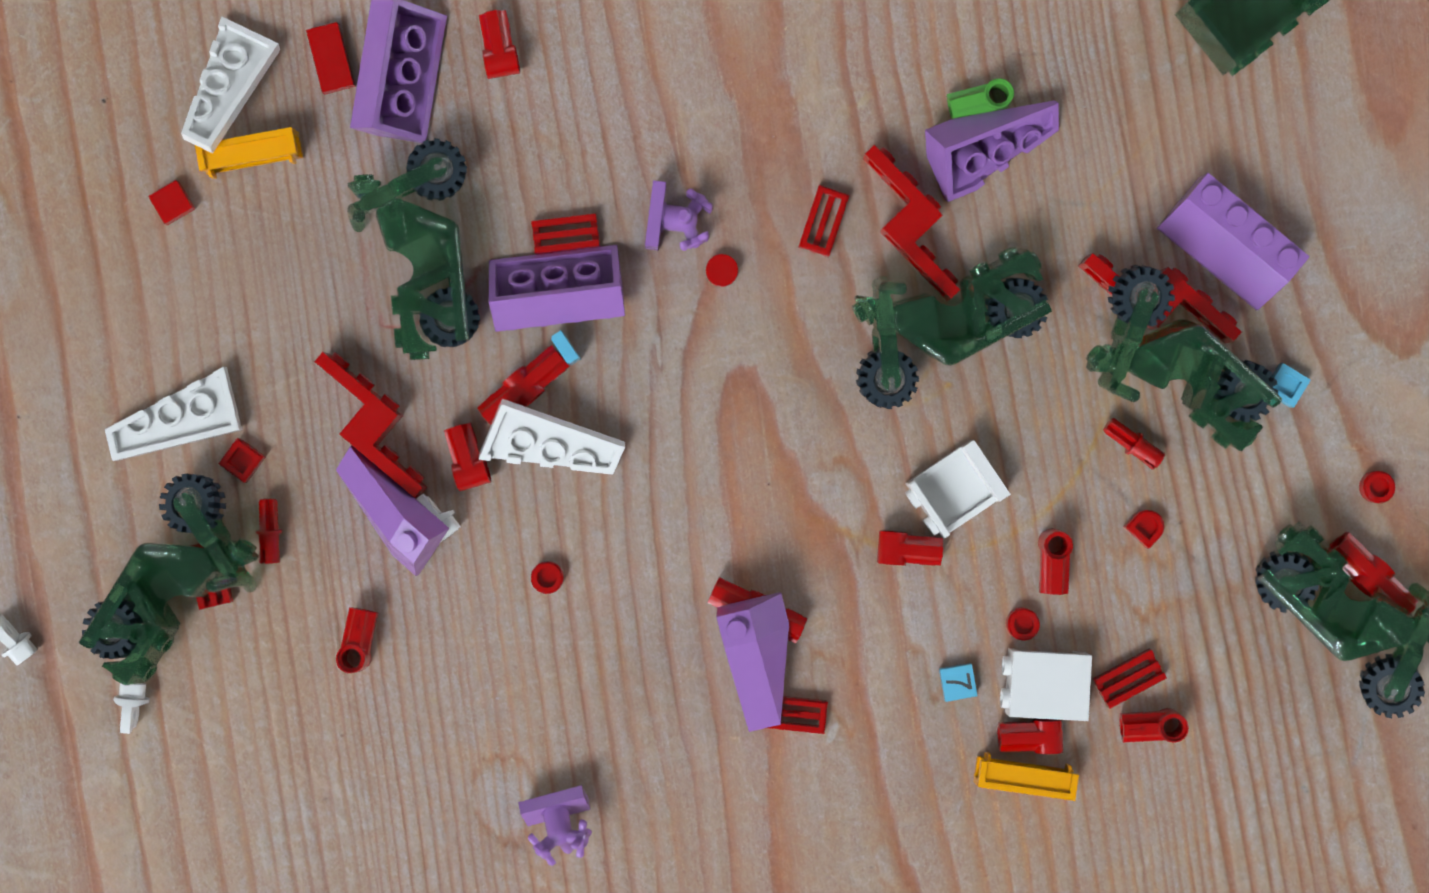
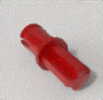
(1134, 443)
(268, 531)

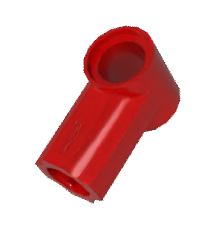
(499, 54)
(464, 450)
(901, 548)
(1055, 565)
(358, 636)
(1149, 726)
(1040, 736)

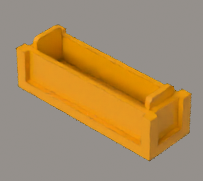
(251, 151)
(1026, 778)

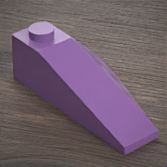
(977, 145)
(397, 517)
(756, 650)

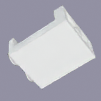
(956, 489)
(1046, 685)

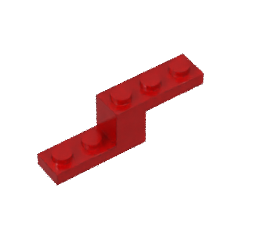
(912, 222)
(1195, 302)
(372, 423)

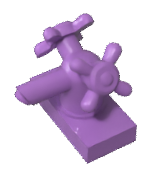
(675, 218)
(555, 812)

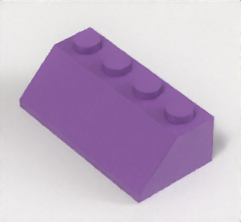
(398, 70)
(1232, 241)
(556, 288)

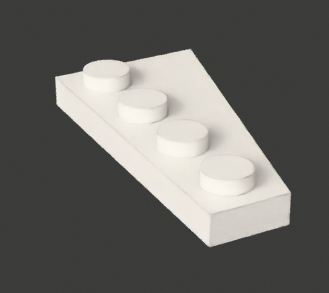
(232, 74)
(188, 416)
(539, 438)

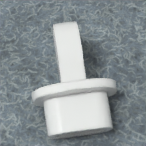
(446, 517)
(17, 645)
(130, 699)

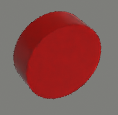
(721, 270)
(1377, 487)
(547, 577)
(1022, 624)

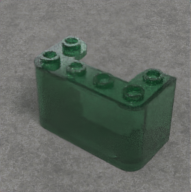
(1240, 30)

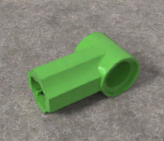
(977, 99)

